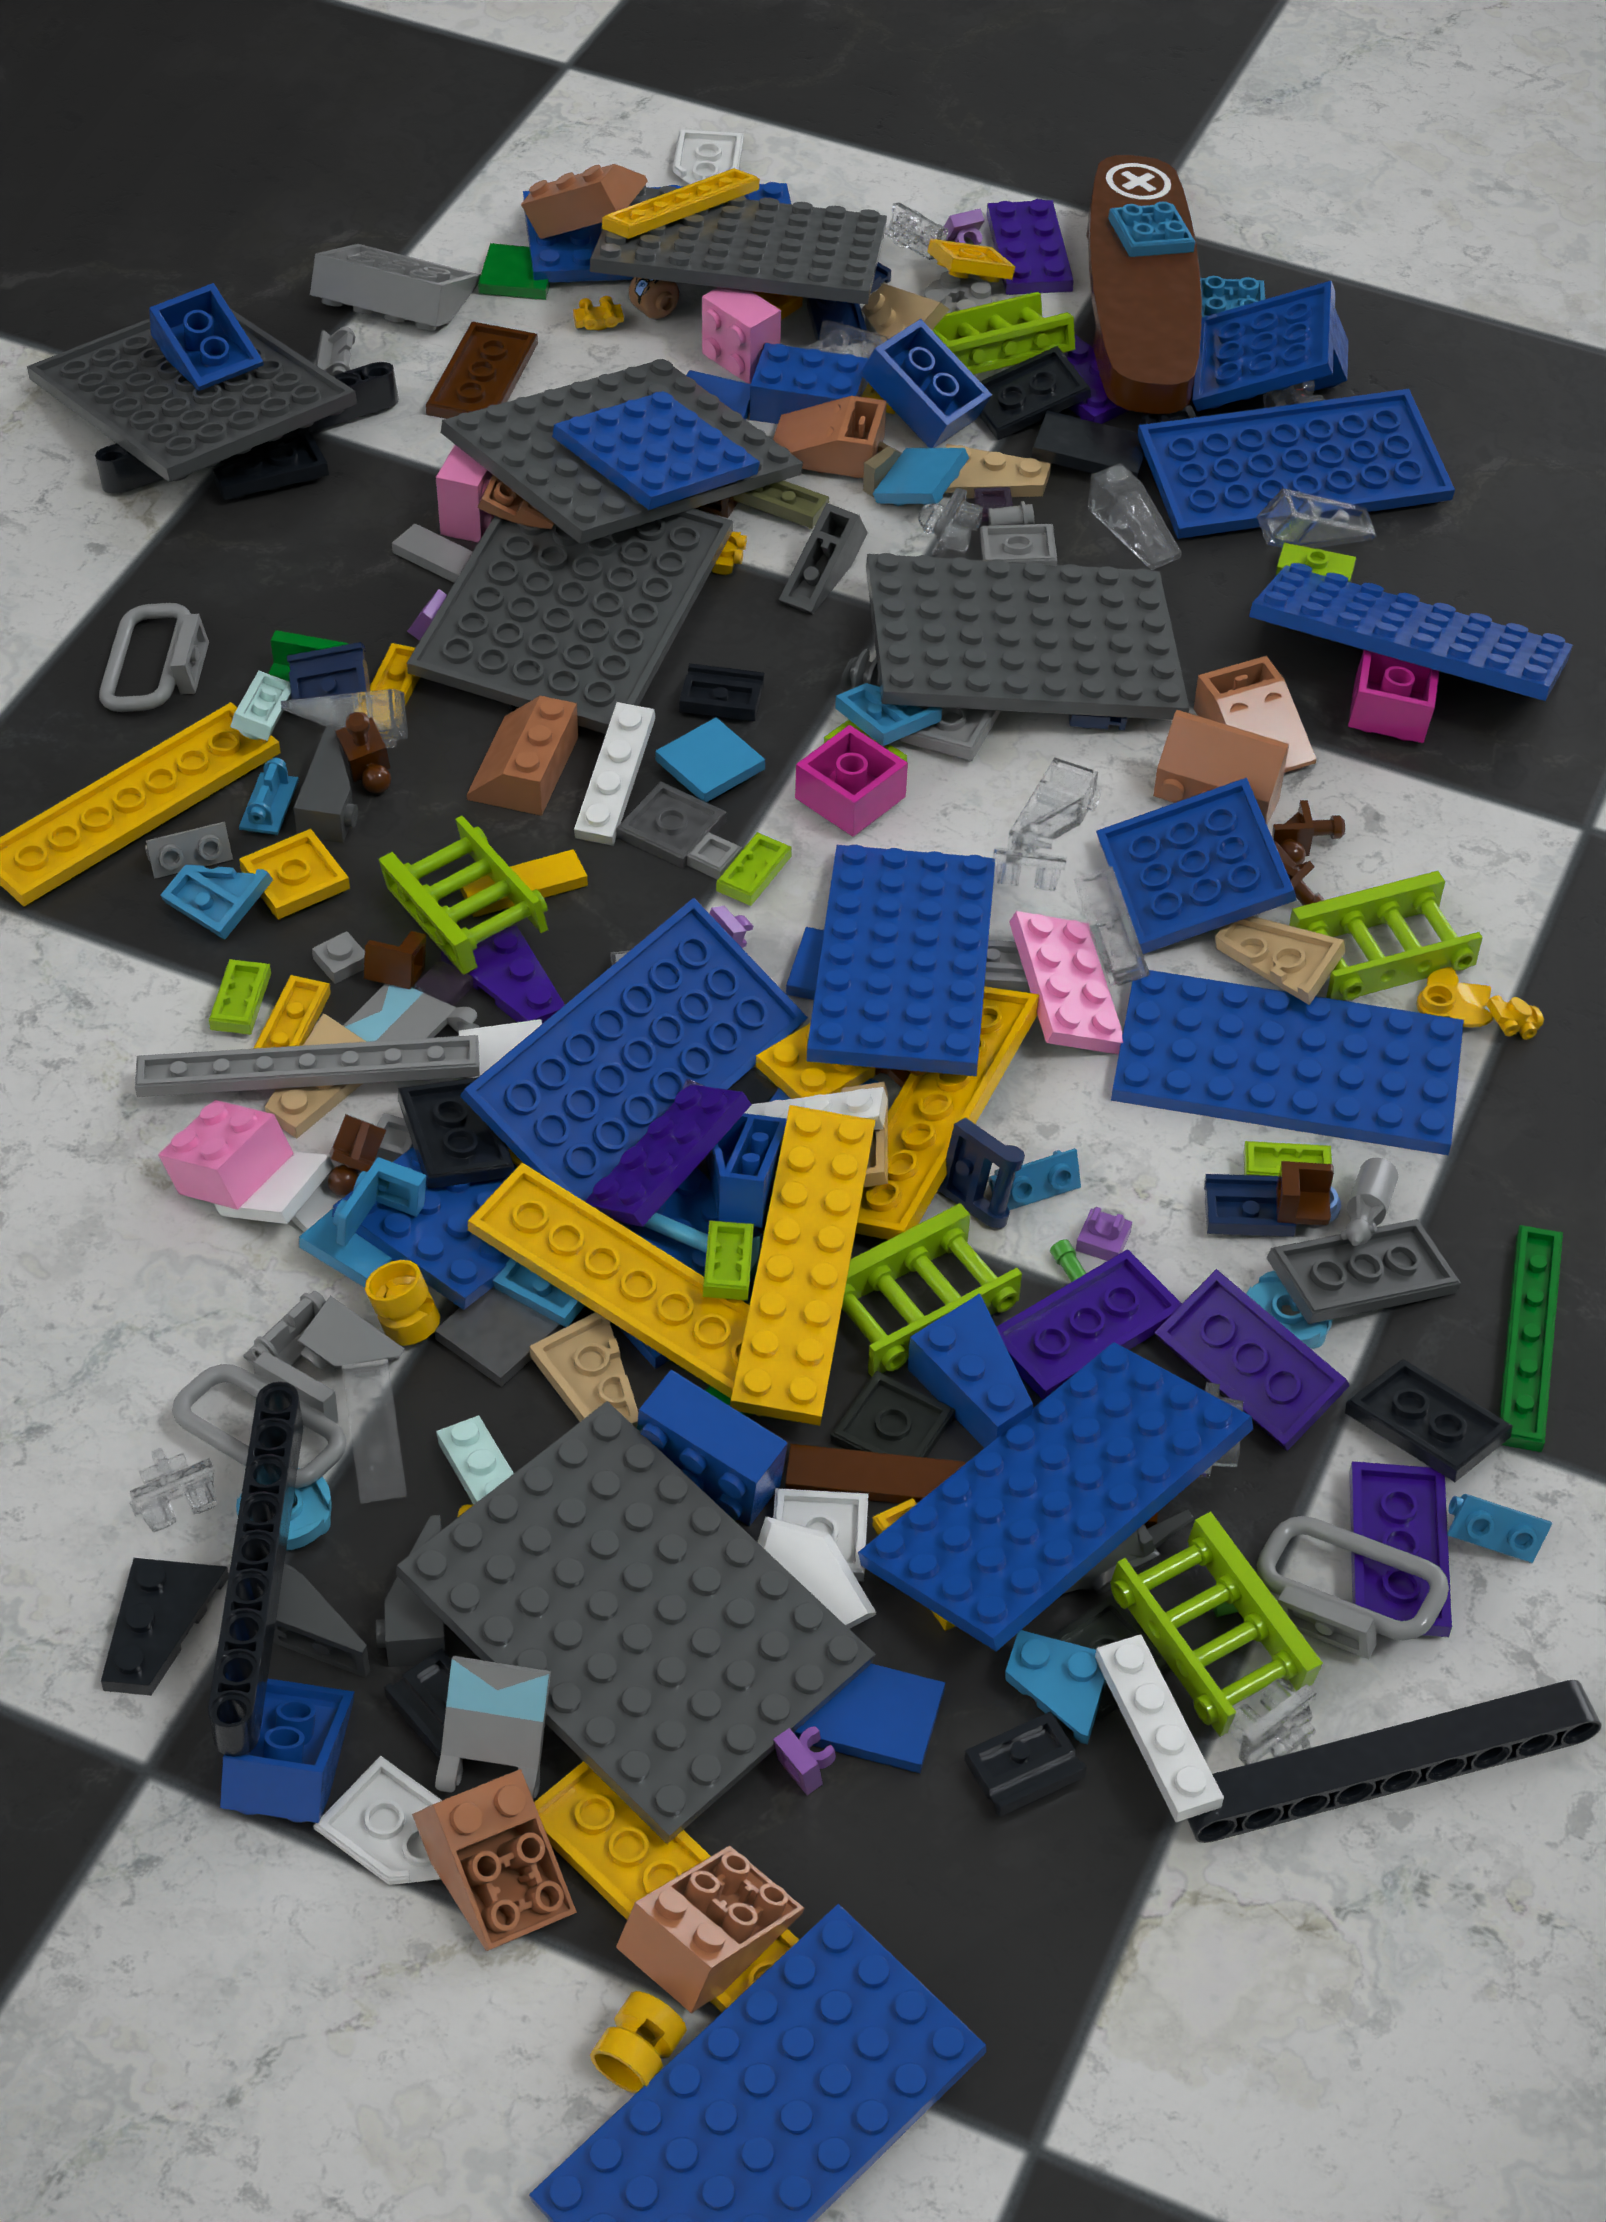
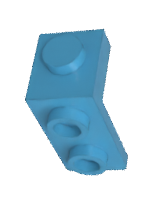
(385, 1183)

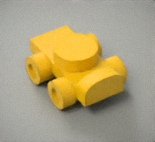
(598, 317)
(731, 554)
(1515, 1016)

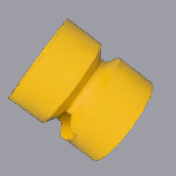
(402, 1302)
(642, 2036)

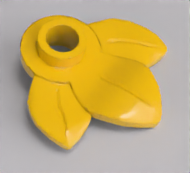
(1453, 999)

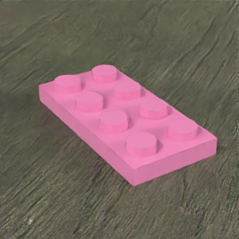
(1070, 982)

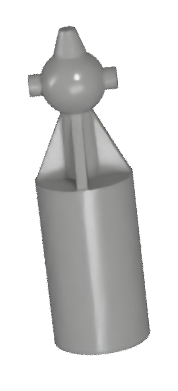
(1369, 1199)

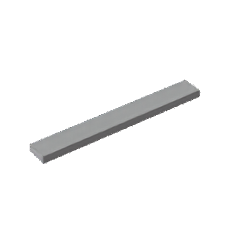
(307, 1066)

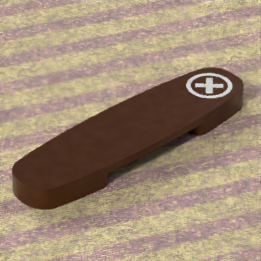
(1142, 304)

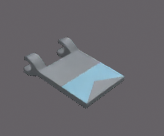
(407, 1014)
(493, 1717)

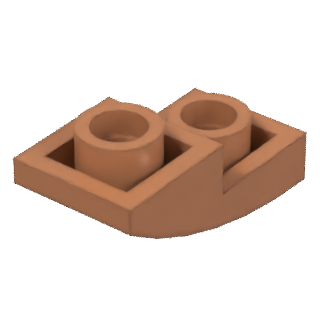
(508, 505)

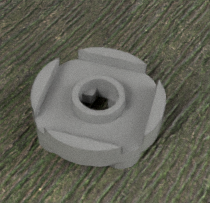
(964, 291)

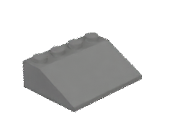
(391, 285)

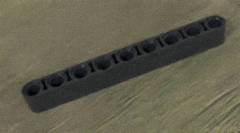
(374, 391)
(256, 1571)
(1398, 1759)

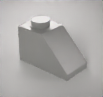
(344, 1338)

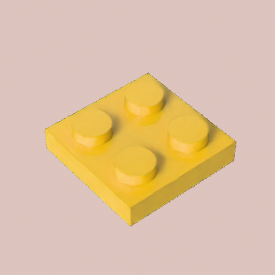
(968, 259)
(300, 873)
(788, 1069)

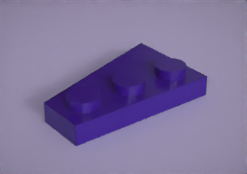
(513, 977)

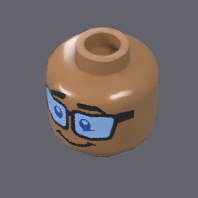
(653, 296)

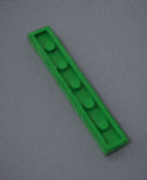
(1530, 1336)

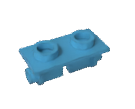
(269, 799)
(1043, 1178)
(1497, 1527)

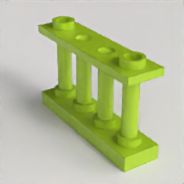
(1004, 332)
(1389, 906)
(440, 921)
(913, 1252)
(1236, 1585)

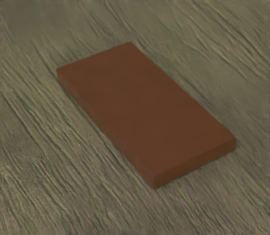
(482, 370)

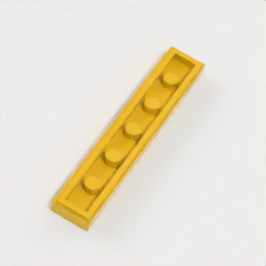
(680, 203)

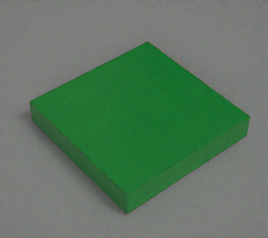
(510, 273)

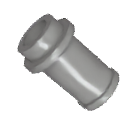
(1011, 515)

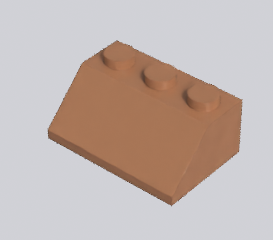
(580, 198)
(1213, 754)
(527, 756)

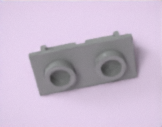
(334, 350)
(191, 847)
(284, 1336)

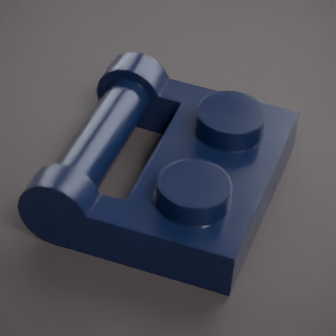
(968, 1170)

